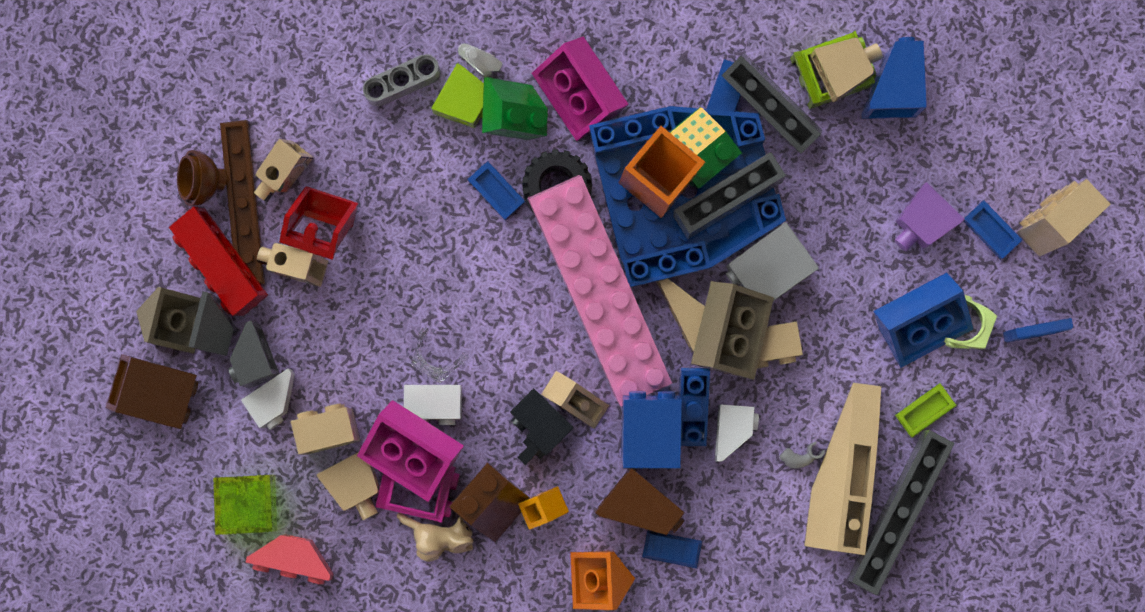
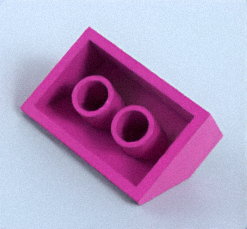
(579, 87)
(409, 450)

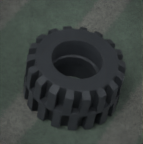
(549, 163)

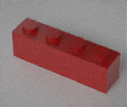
(218, 261)

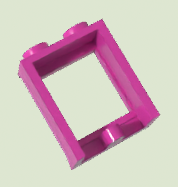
(442, 505)

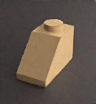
(575, 399)

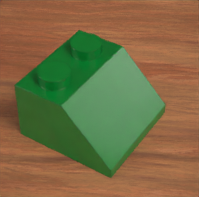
(513, 110)

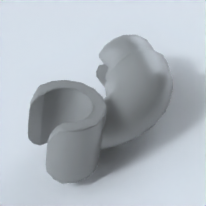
(796, 461)

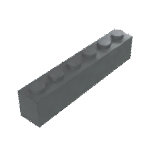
(900, 511)

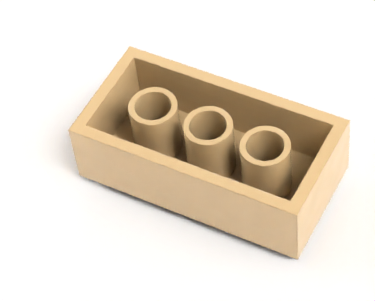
(1062, 217)

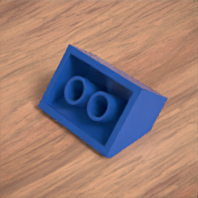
(924, 318)

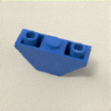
(694, 408)

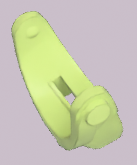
(981, 339)

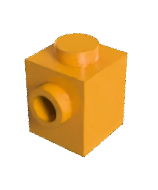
(543, 507)

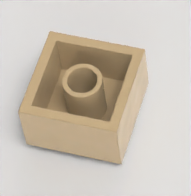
(325, 430)

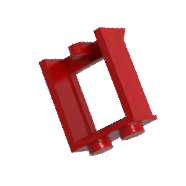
(321, 207)

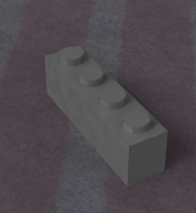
(772, 103)
(729, 195)

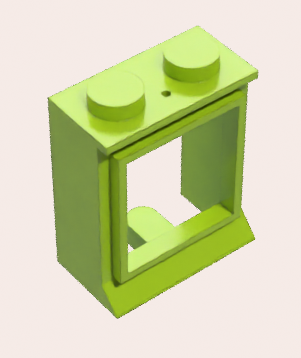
(808, 79)

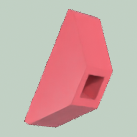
(293, 557)

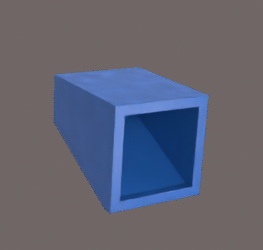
(899, 84)
(651, 430)

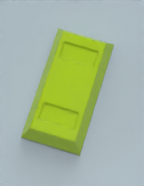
(925, 410)

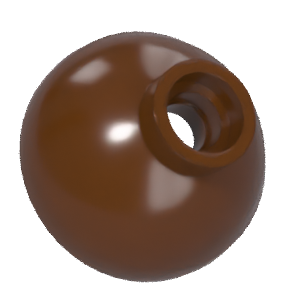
(199, 178)

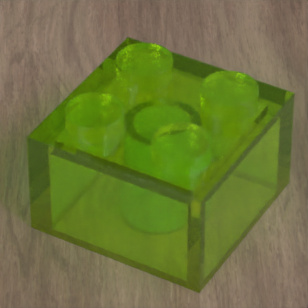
(245, 504)

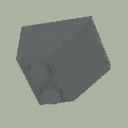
(252, 358)

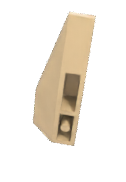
(845, 479)

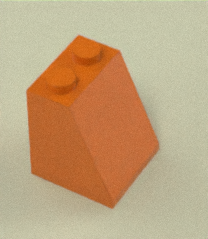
(661, 171)

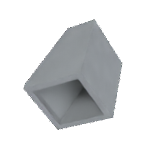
(772, 264)

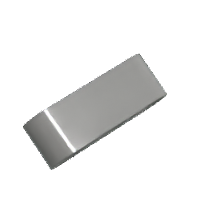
(387, 80)

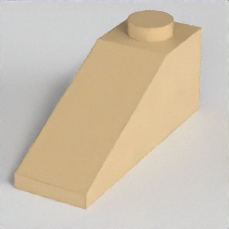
(685, 309)

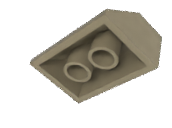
(732, 330)

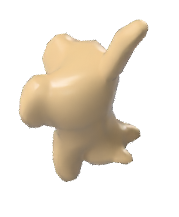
(433, 539)

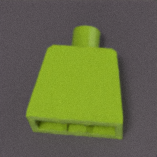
(461, 98)

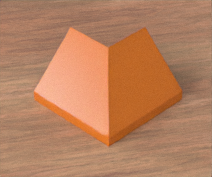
(598, 580)

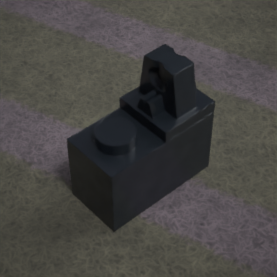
(544, 425)

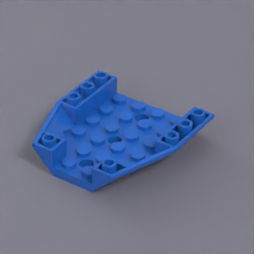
(656, 246)

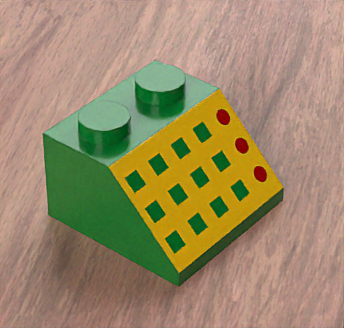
(707, 141)

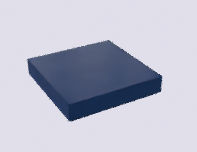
(1038, 330)

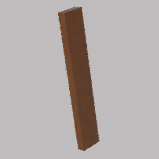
(241, 195)

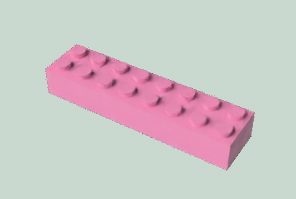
(599, 288)

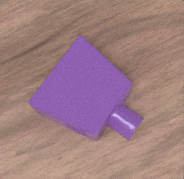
(926, 219)

